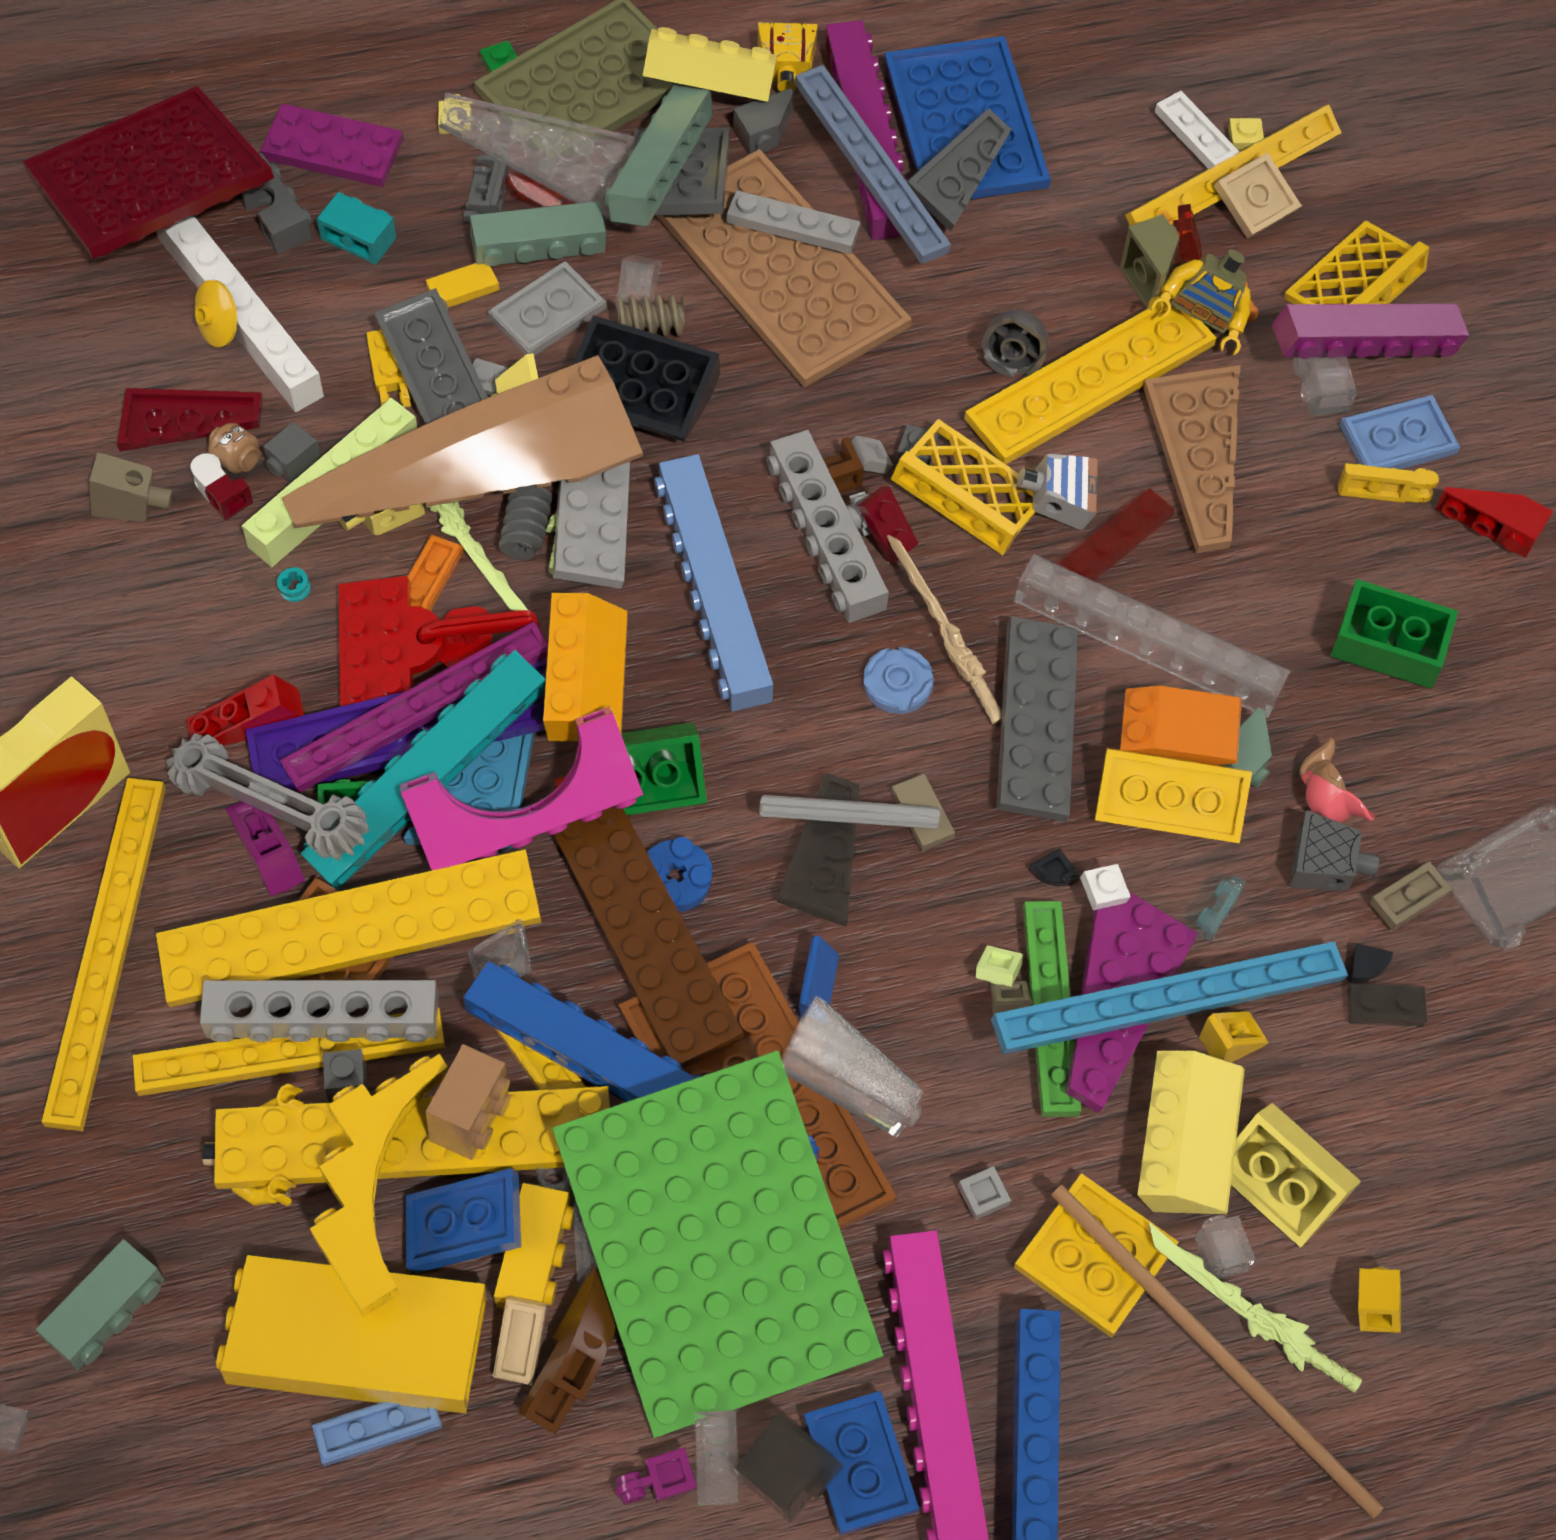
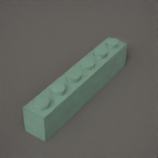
(659, 155)

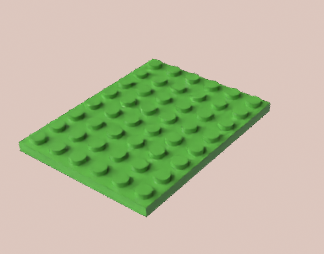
(717, 1243)

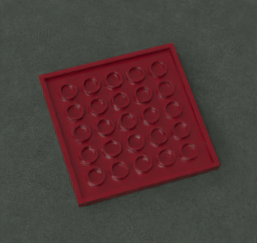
(147, 171)

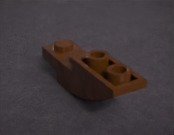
(577, 1357)

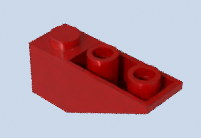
(1503, 517)
(255, 706)

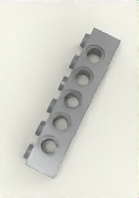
(801, 454)
(225, 998)

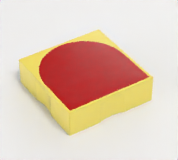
(55, 769)

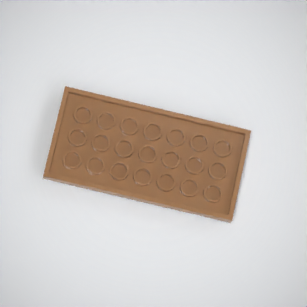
(801, 298)

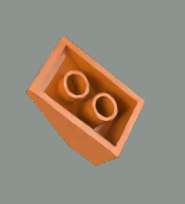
(1182, 724)

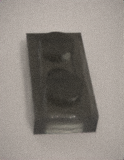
(1387, 1005)

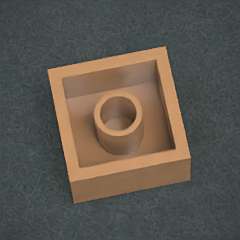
(468, 1102)

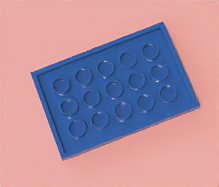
(947, 89)

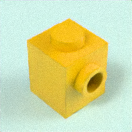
(1379, 1300)

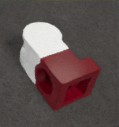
(217, 488)

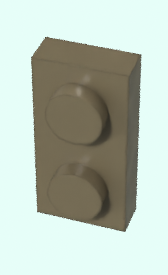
(1411, 896)

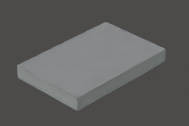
(547, 309)

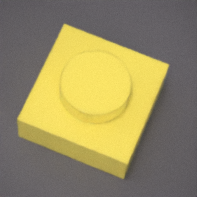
(1245, 132)

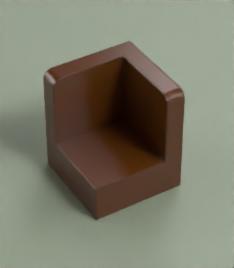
(845, 468)

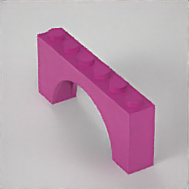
(458, 832)

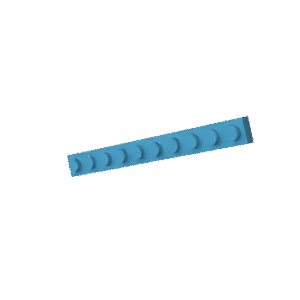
(1167, 997)

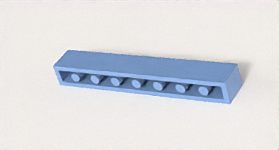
(714, 584)

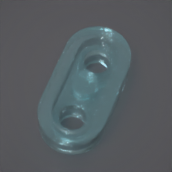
(1212, 919)

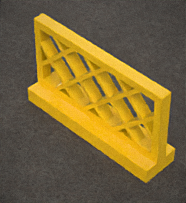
(1382, 289)
(956, 500)

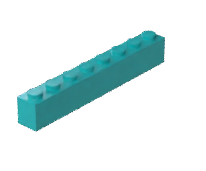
(445, 749)

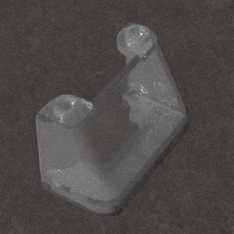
(1507, 876)

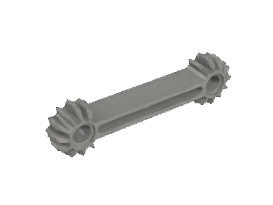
(330, 828)

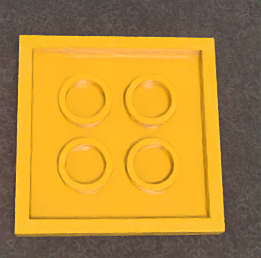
(1079, 1270)

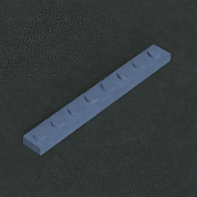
(872, 164)

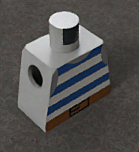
(1063, 488)

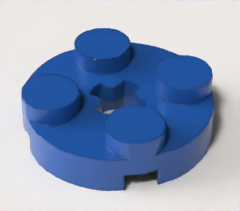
(695, 864)

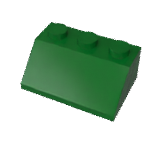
(666, 767)

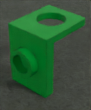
(340, 789)

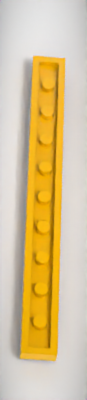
(104, 956)

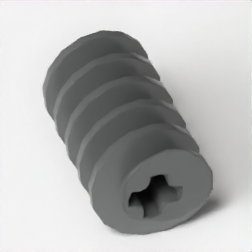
(525, 522)

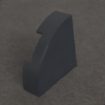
(1054, 869)
(1368, 963)

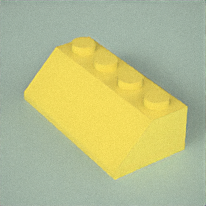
(709, 64)
(1191, 1133)

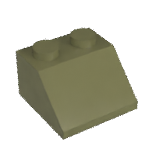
(1149, 256)

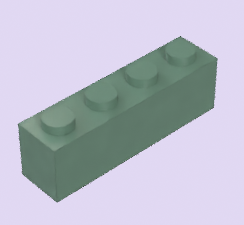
(538, 233)

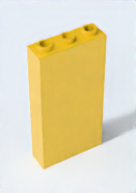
(307, 1336)

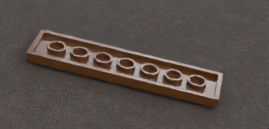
(649, 937)

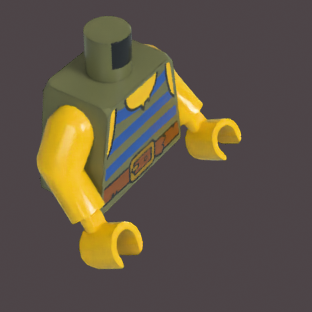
(1210, 292)

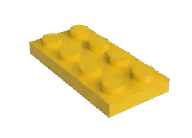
(1173, 795)

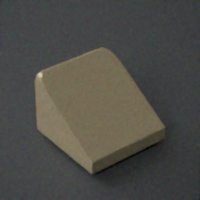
(1010, 998)

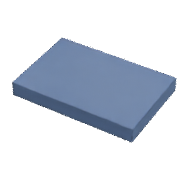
(1400, 434)

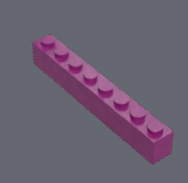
(856, 75)

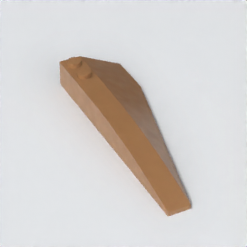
(523, 437)

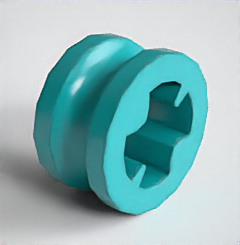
(302, 588)

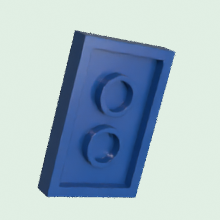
(463, 1221)
(874, 1475)

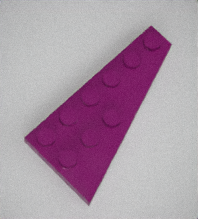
(1126, 948)

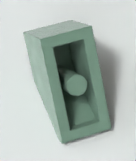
(1254, 748)

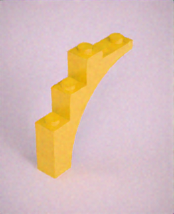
(352, 1173)

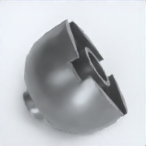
(1015, 343)

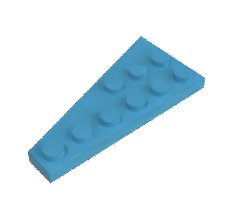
(492, 780)

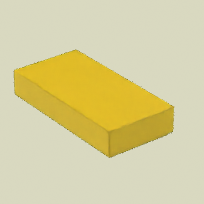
(464, 284)

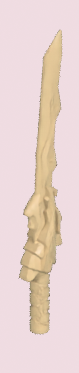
(965, 661)

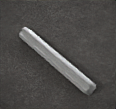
(849, 811)

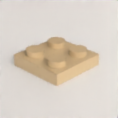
(1257, 195)

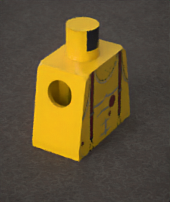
(794, 49)

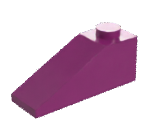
(266, 847)

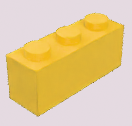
(530, 1269)

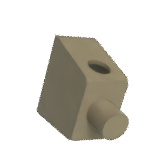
(124, 489)

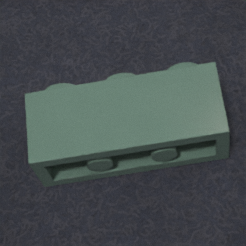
(101, 1305)

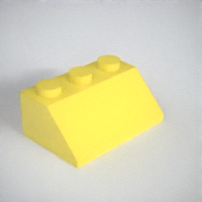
(1289, 1175)

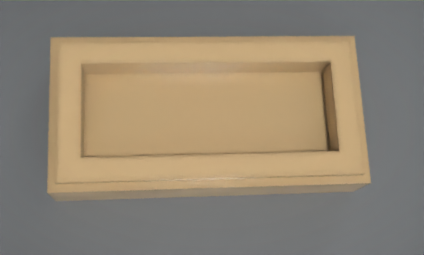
(520, 1340)

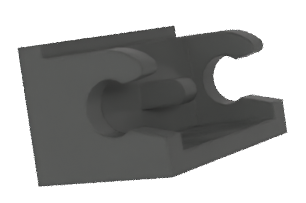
(487, 187)

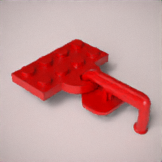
(384, 631)

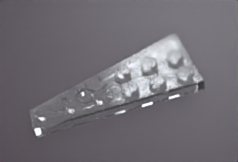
(555, 152)

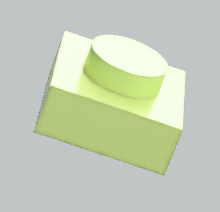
(999, 966)

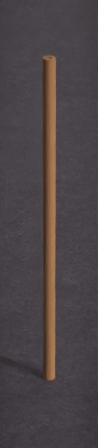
(1219, 1353)

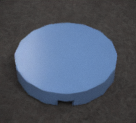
(898, 680)

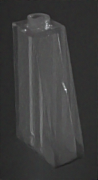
(850, 1070)

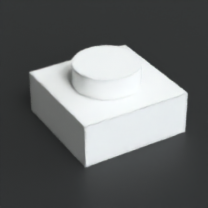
(1105, 887)

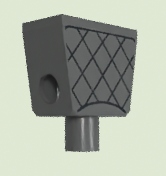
(1328, 855)

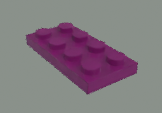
(332, 145)

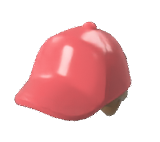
(1326, 788)

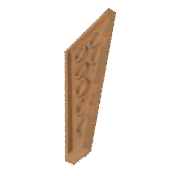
(1199, 439)

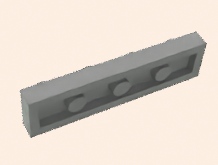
(793, 222)

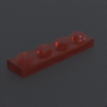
(1119, 536)

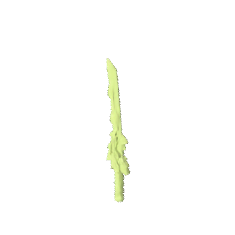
(454, 525)
(1260, 1321)

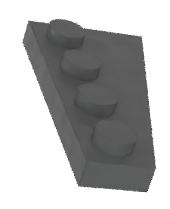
(957, 170)

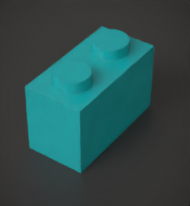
(356, 228)

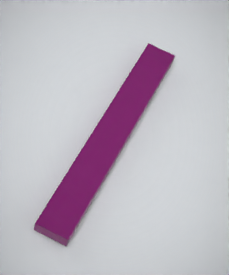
(405, 711)

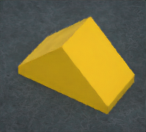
(1232, 1035)

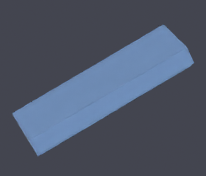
(371, 1430)

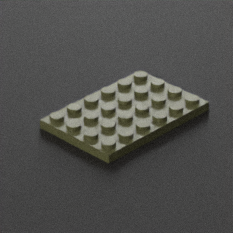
(584, 72)

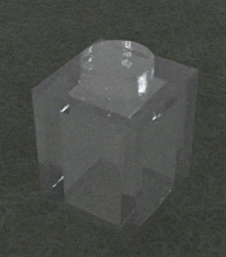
(1224, 1246)

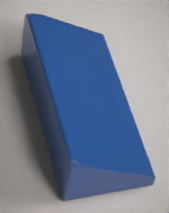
(819, 973)

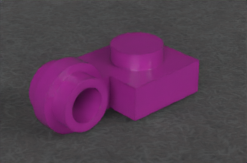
(667, 1475)

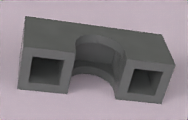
(283, 222)

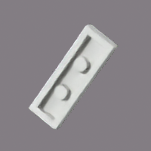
(1195, 129)

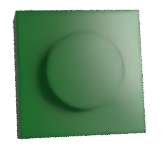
(497, 55)

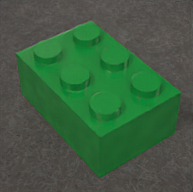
(1394, 633)

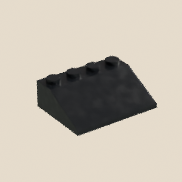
(656, 377)

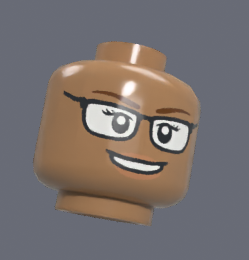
(234, 447)

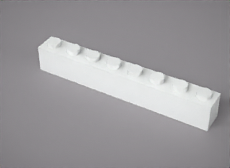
(256, 326)

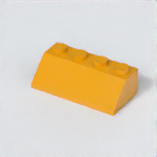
(583, 662)

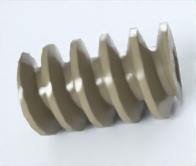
(653, 315)

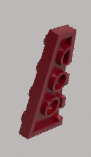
(175, 415)

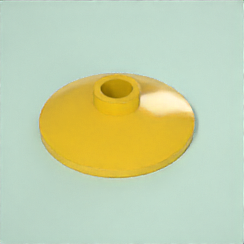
(215, 313)

